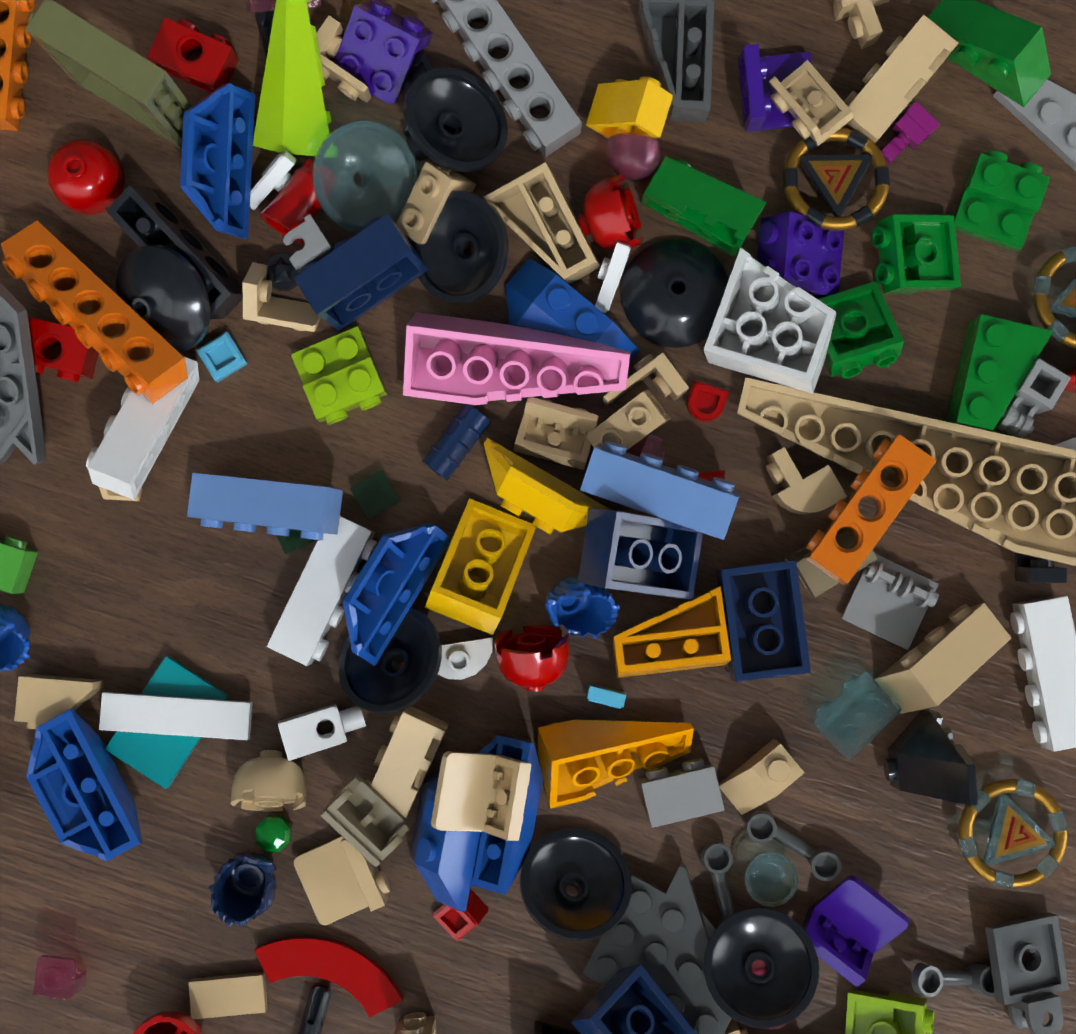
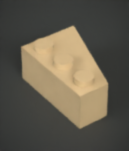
(899, 79)
(544, 220)
(944, 659)
(407, 757)

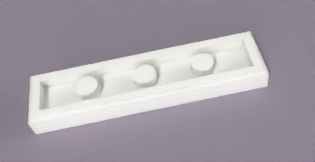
(175, 715)

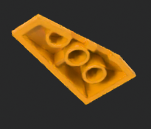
(591, 753)

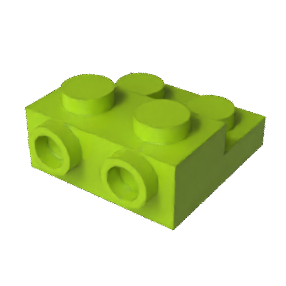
(339, 376)
(887, 1014)

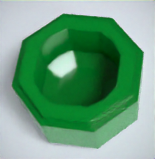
(273, 833)

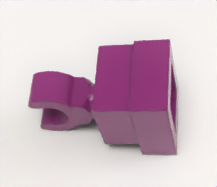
(911, 130)

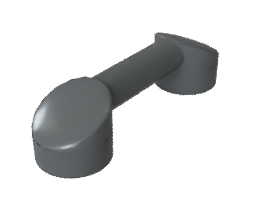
(718, 859)
(822, 859)
(929, 979)

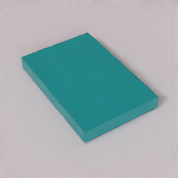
(161, 755)

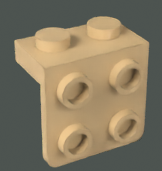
(481, 794)
(340, 881)

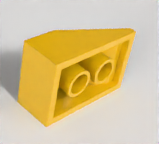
(481, 567)

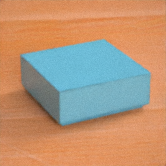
(222, 357)
(605, 696)

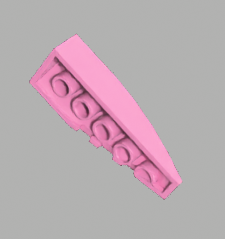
(497, 361)

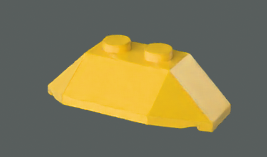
(537, 492)

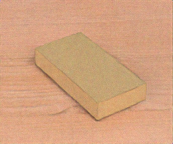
(228, 995)

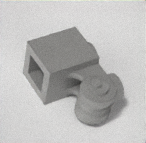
(1035, 395)

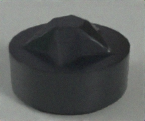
(281, 272)

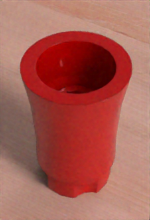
(293, 202)

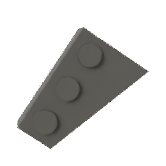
(681, 53)

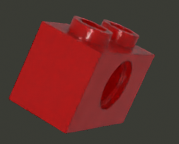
(178, 40)
(74, 358)

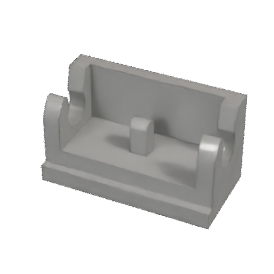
(315, 245)

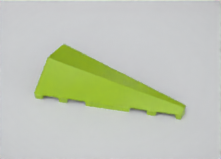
(291, 97)

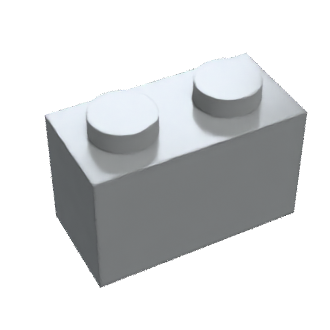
(681, 792)

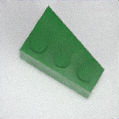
(995, 47)
(702, 204)
(992, 368)

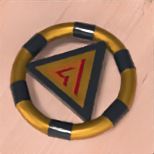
(836, 180)

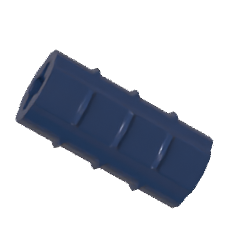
(456, 441)

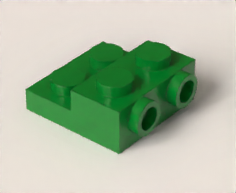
(1000, 200)
(916, 253)
(861, 332)

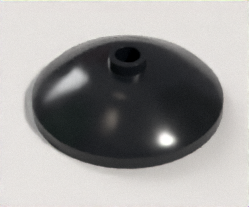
(464, 108)
(452, 269)
(165, 294)
(659, 312)
(383, 687)
(591, 866)
(789, 971)

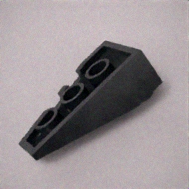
(930, 763)

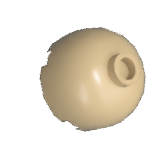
(269, 783)

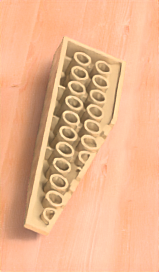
(982, 479)

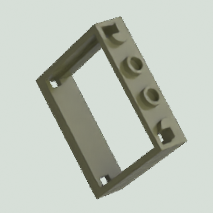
(110, 70)

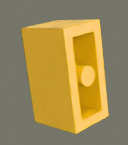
(630, 108)

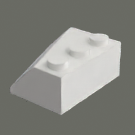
(769, 327)

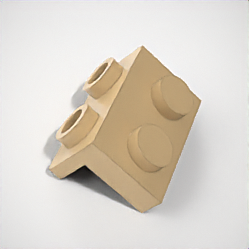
(811, 102)
(555, 432)

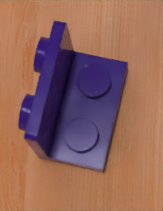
(756, 90)

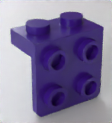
(381, 48)
(801, 252)
(852, 927)

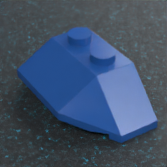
(219, 158)
(549, 304)
(390, 586)
(82, 788)
(443, 857)
(496, 858)

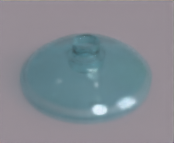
(385, 169)

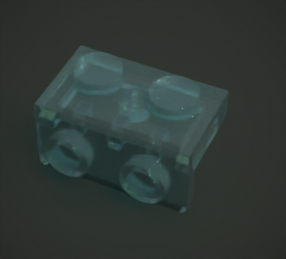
(855, 715)

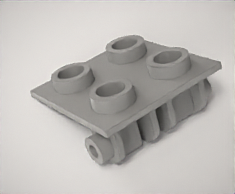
(890, 601)

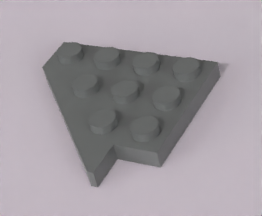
(19, 397)
(669, 941)

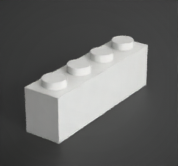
(137, 437)
(320, 592)
(1050, 665)

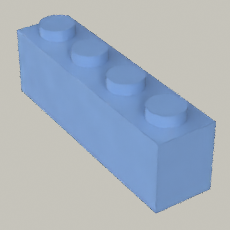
(661, 490)
(265, 503)

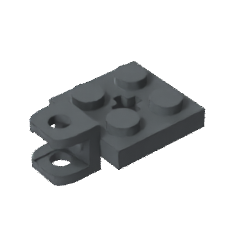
(1032, 986)

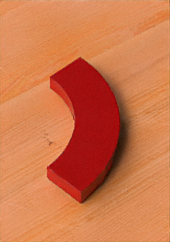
(333, 962)

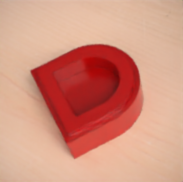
(706, 402)

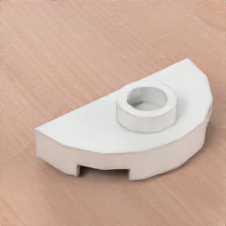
(274, 176)
(611, 273)
(465, 658)

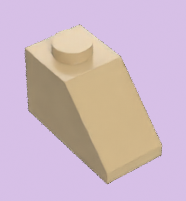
(49, 696)
(761, 777)

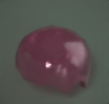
(633, 155)

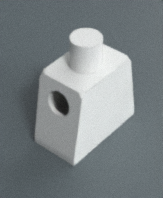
(300, 731)

